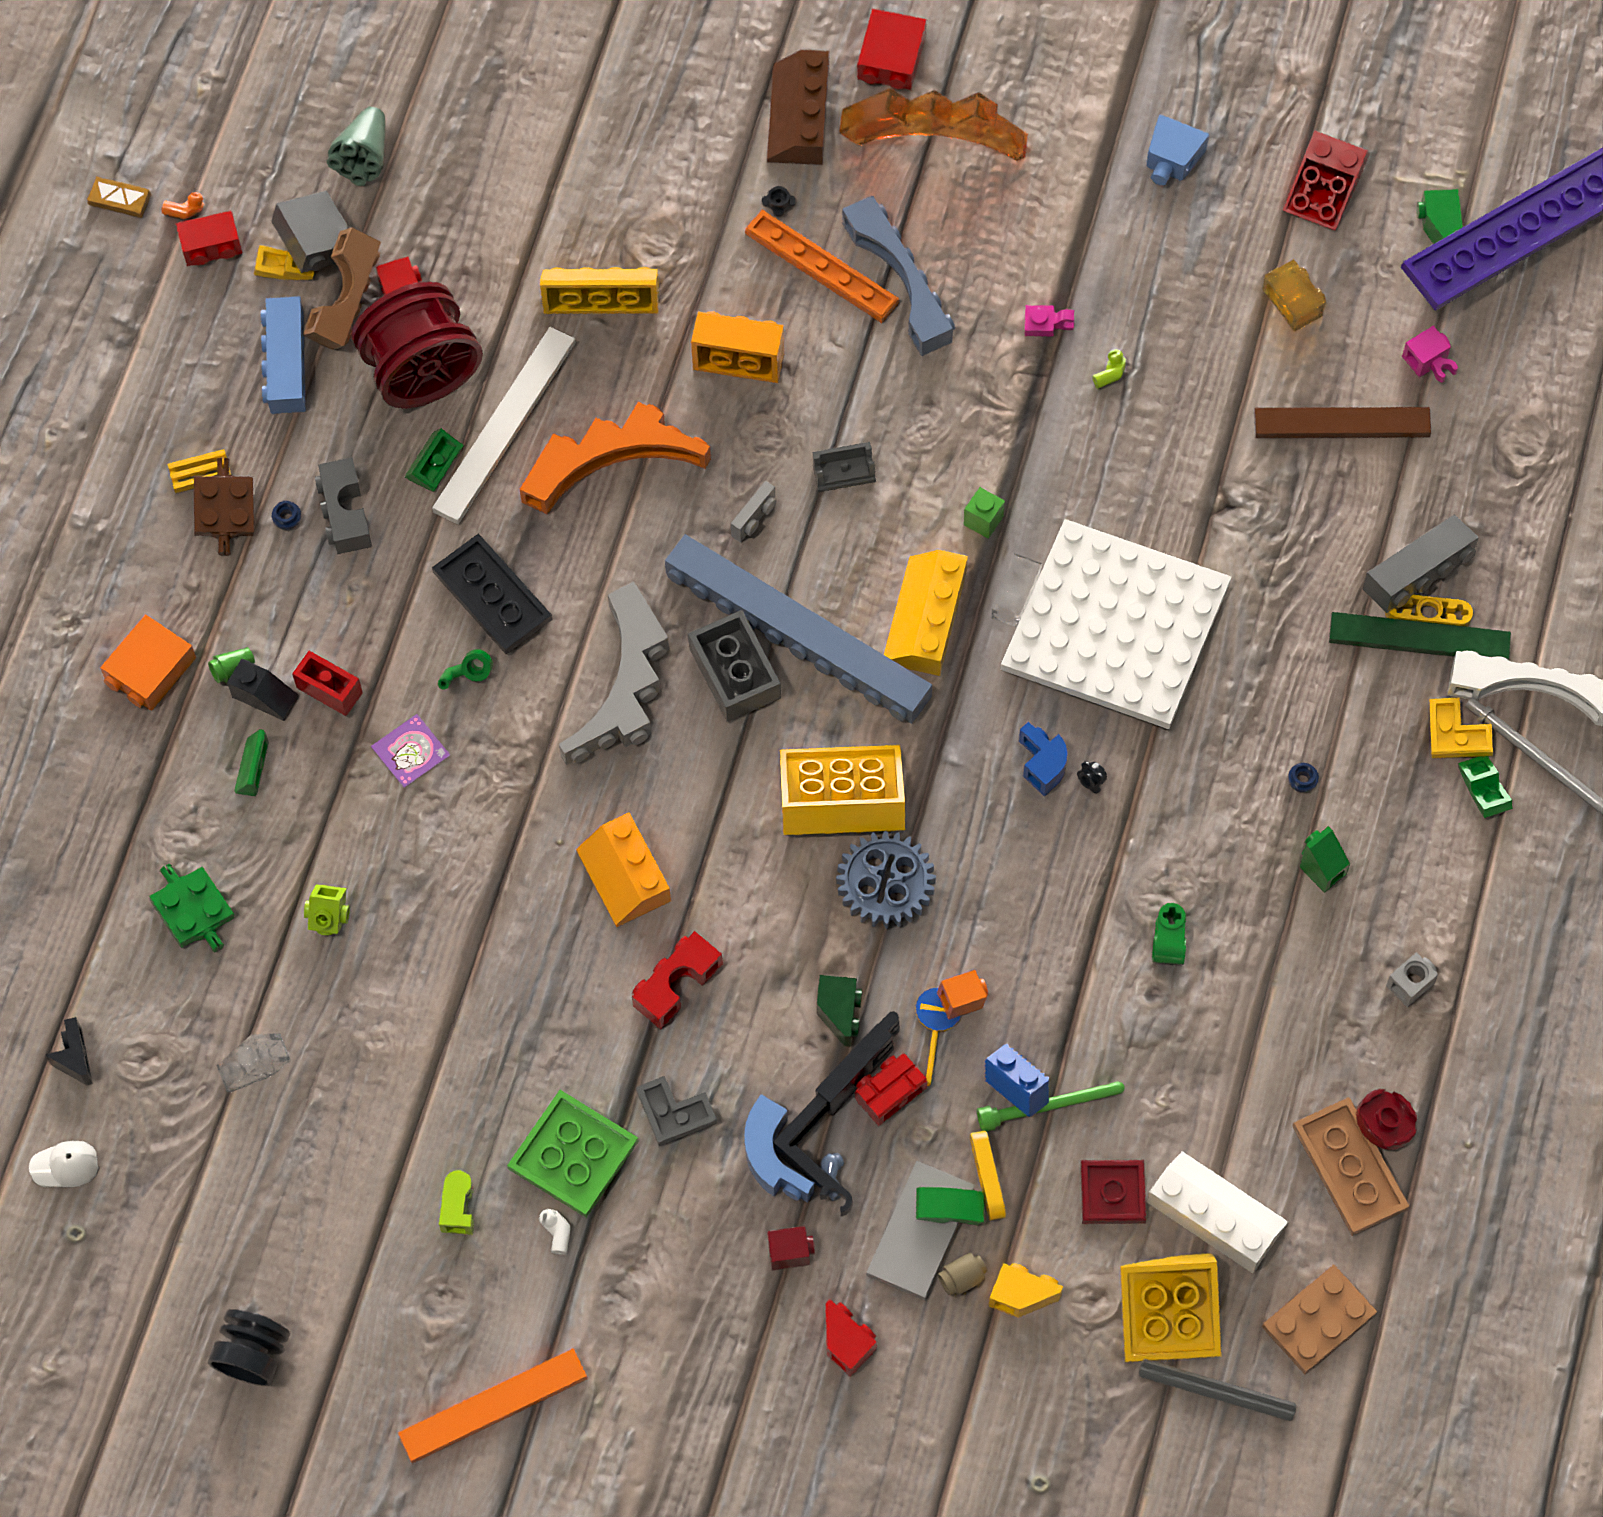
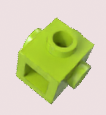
(326, 909)

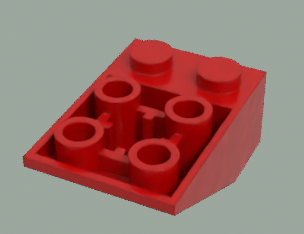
(1326, 180)

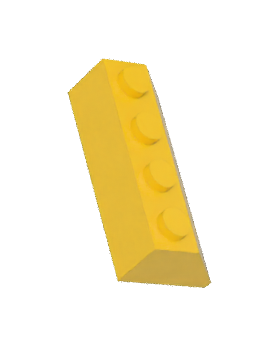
(600, 291)
(926, 610)

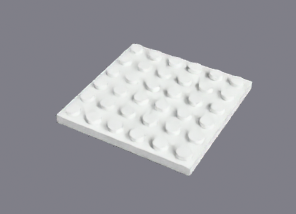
(1116, 623)

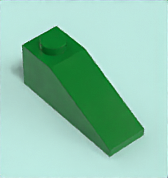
(1440, 213)

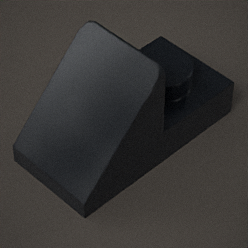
(74, 1058)

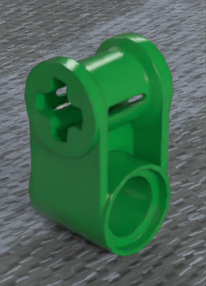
(1170, 939)

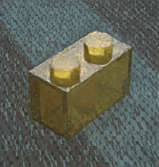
(1294, 295)

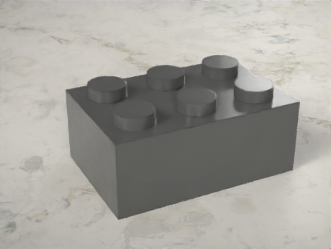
(734, 665)

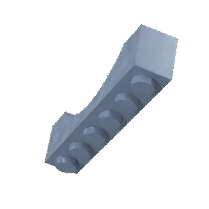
(871, 230)

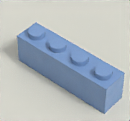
(284, 354)

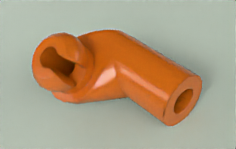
(186, 210)

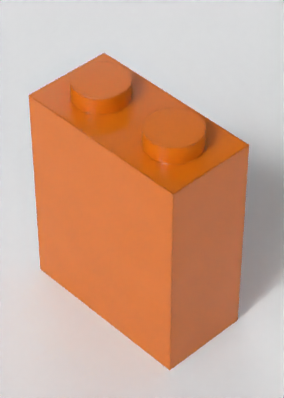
(147, 663)

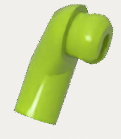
(1114, 370)

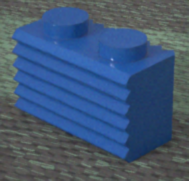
(1017, 1080)

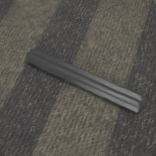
(1217, 1389)

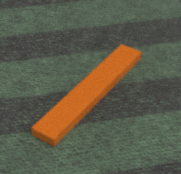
(822, 266)
(492, 1405)

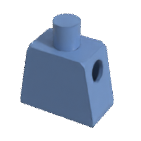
(1174, 149)

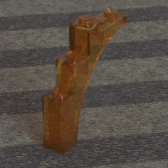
(933, 114)

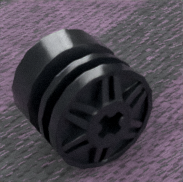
(251, 1340)

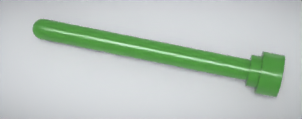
(992, 1117)

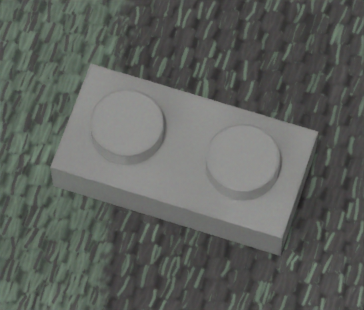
(748, 518)

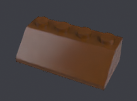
(799, 108)

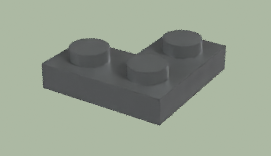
(673, 1119)

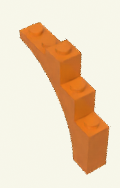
(604, 444)

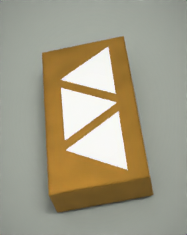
(119, 197)

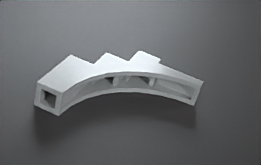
(636, 681)

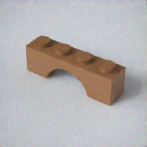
(355, 256)

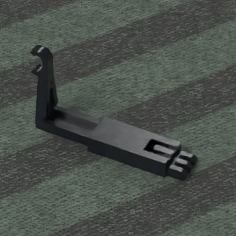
(829, 1098)

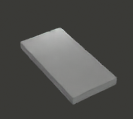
(913, 1247)

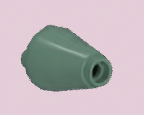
(360, 148)

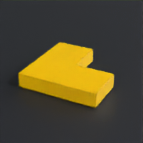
(1453, 739)

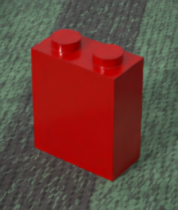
(891, 49)

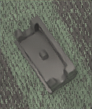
(844, 467)

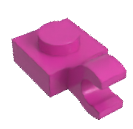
(1042, 320)

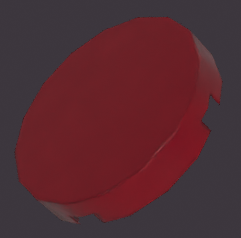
(1386, 1119)

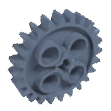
(912, 885)

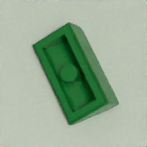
(434, 460)
(252, 764)

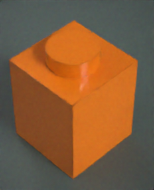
(962, 994)

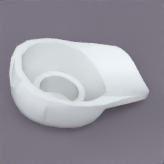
(53, 1168)

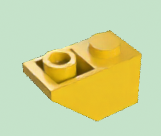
(1021, 1292)

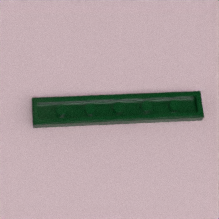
(1416, 636)

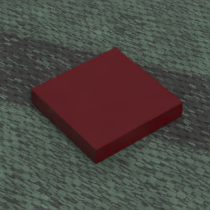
(1113, 1192)

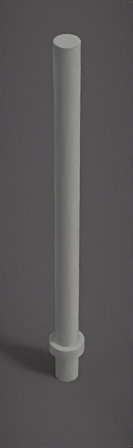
(1485, 715)

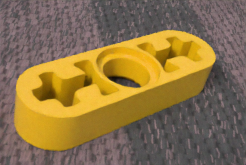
(1438, 603)
(987, 1175)

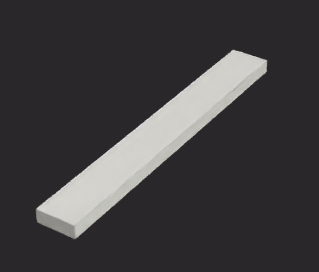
(503, 425)

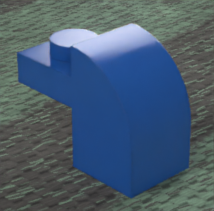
(1049, 760)

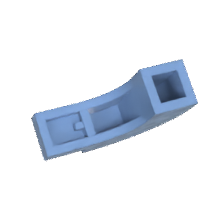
(761, 1130)

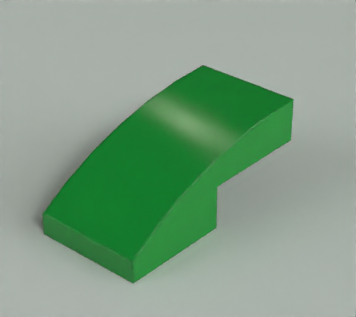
(1484, 786)
(949, 1204)

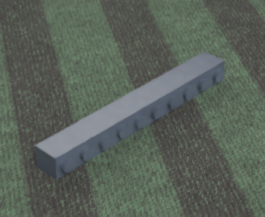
(798, 629)

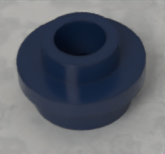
(283, 508)
(1303, 769)

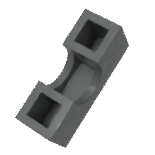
(348, 527)

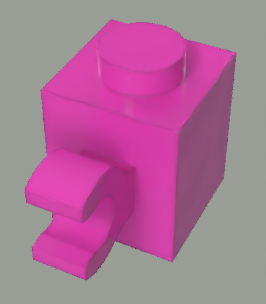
(1429, 352)

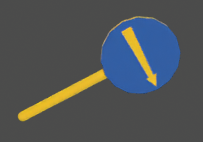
(933, 1017)

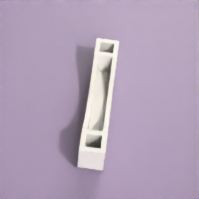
(1483, 676)

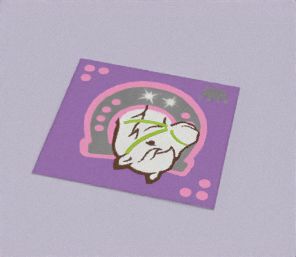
(410, 750)

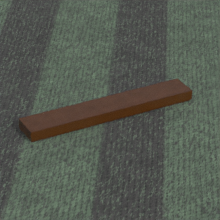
(1342, 422)

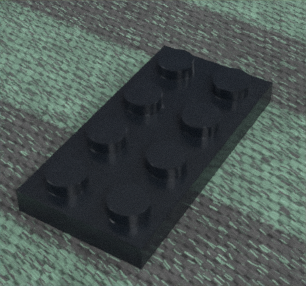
(492, 593)

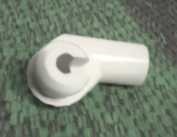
(559, 1229)

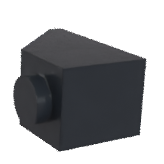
(261, 690)

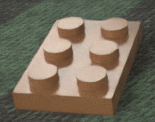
(1319, 1319)

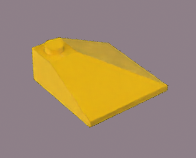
(1171, 1308)

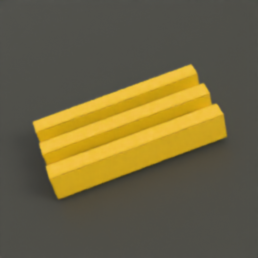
(194, 467)

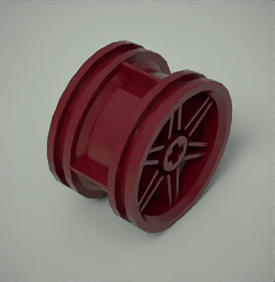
(416, 344)

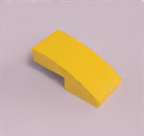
(278, 265)

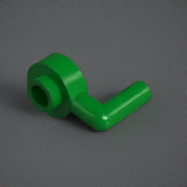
(468, 669)

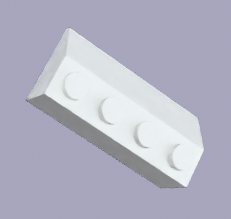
(1216, 1211)

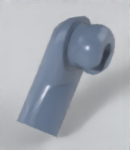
(831, 1164)

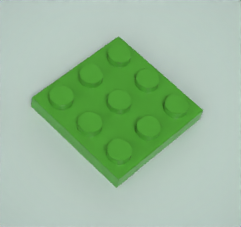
(573, 1153)

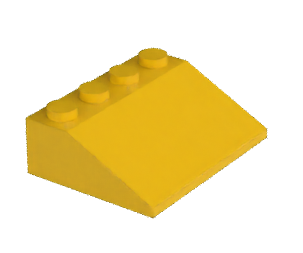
(842, 790)

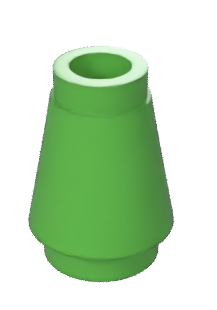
(224, 664)

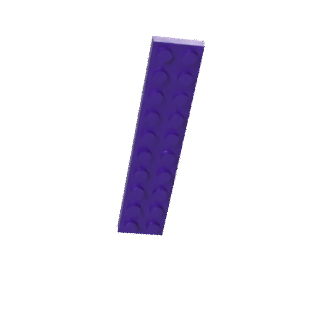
(1509, 233)

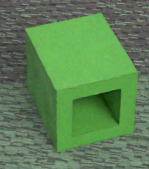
(984, 512)

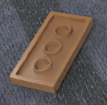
(1350, 1167)

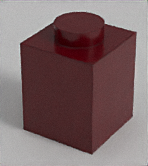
(790, 1248)

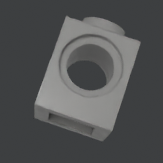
(1407, 990)

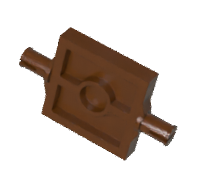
(223, 506)

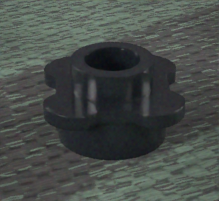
(778, 193)
(1092, 776)

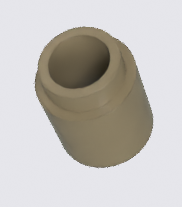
(962, 1274)

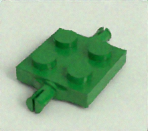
(192, 907)

